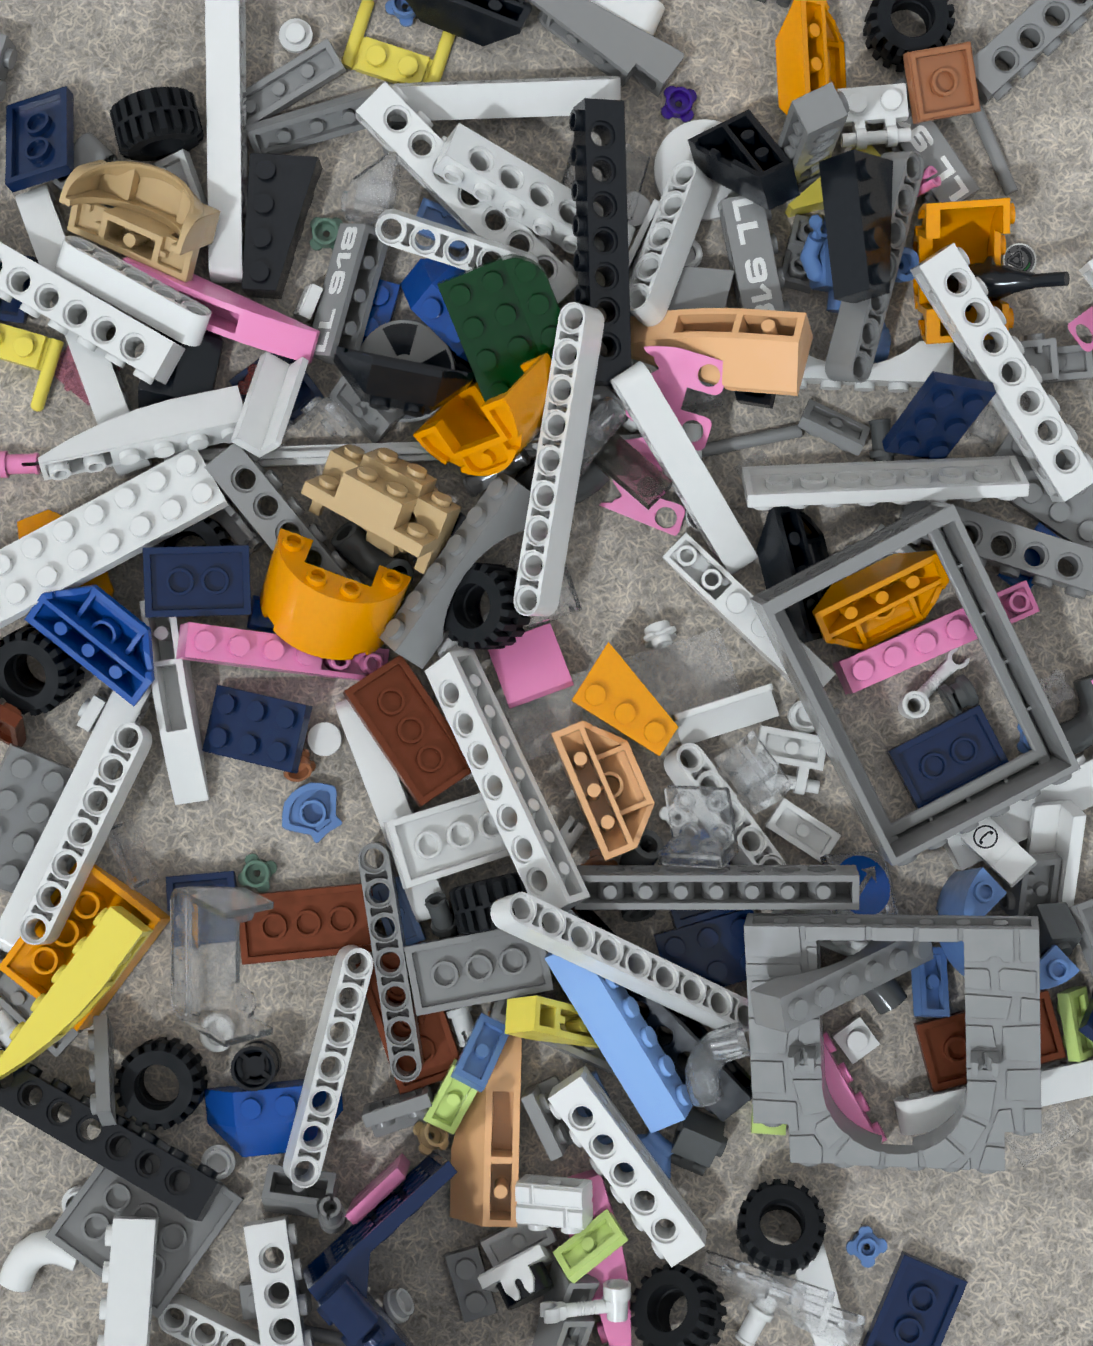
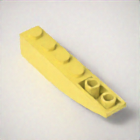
(77, 986)

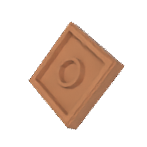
(941, 82)

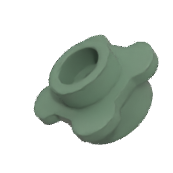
(318, 227)
(260, 882)

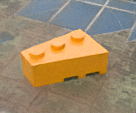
(624, 702)

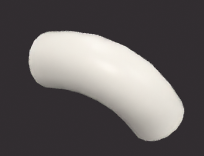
(28, 1257)

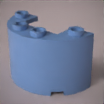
(975, 894)

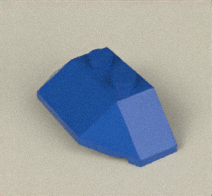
(427, 302)
(99, 637)
(261, 1119)

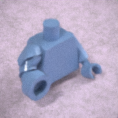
(817, 262)

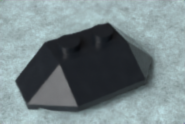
(474, 20)
(192, 375)
(399, 382)
(786, 547)

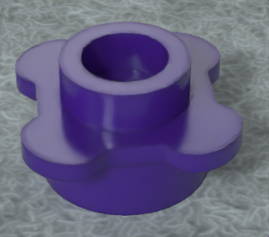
(683, 95)

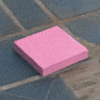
(531, 666)
(378, 1189)

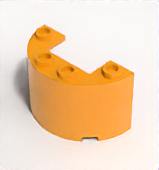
(977, 230)
(491, 433)
(324, 610)

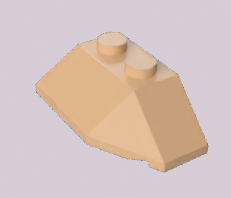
(605, 786)

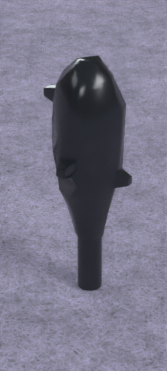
(1006, 280)

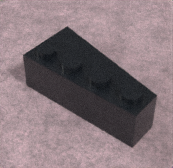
(276, 211)
(858, 223)

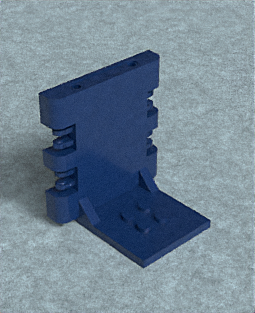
(341, 1271)

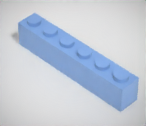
(626, 1044)

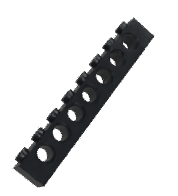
(608, 121)
(686, 1034)
(192, 1202)

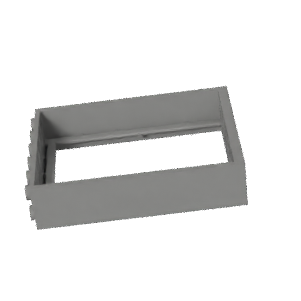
(989, 795)

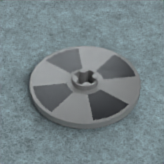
(410, 342)

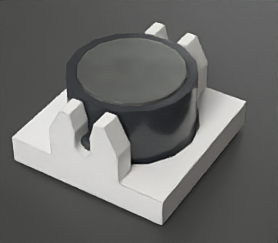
(520, 1277)

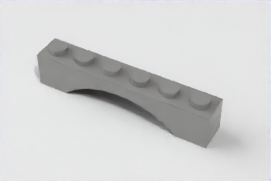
(420, 621)
(804, 996)

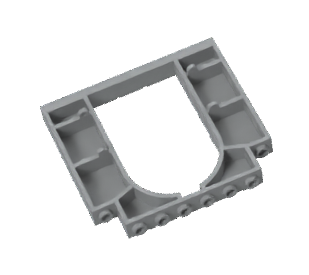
(1000, 1041)

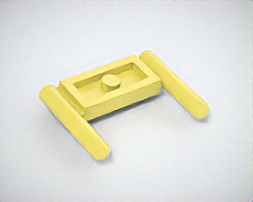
(389, 61)
(33, 352)

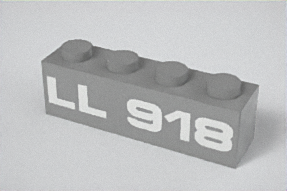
(936, 152)
(751, 255)
(348, 290)

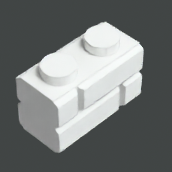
(554, 1203)

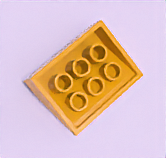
(36, 964)

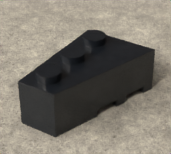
(746, 161)

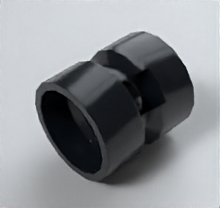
(256, 1064)

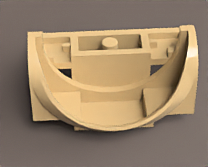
(152, 219)
(381, 495)

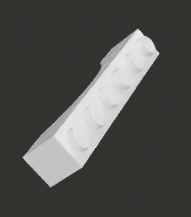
(897, 373)

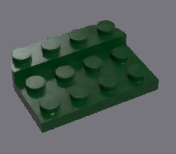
(502, 318)

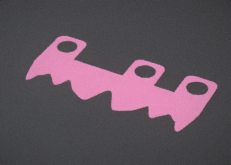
(675, 374)

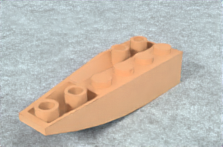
(758, 347)
(488, 1147)

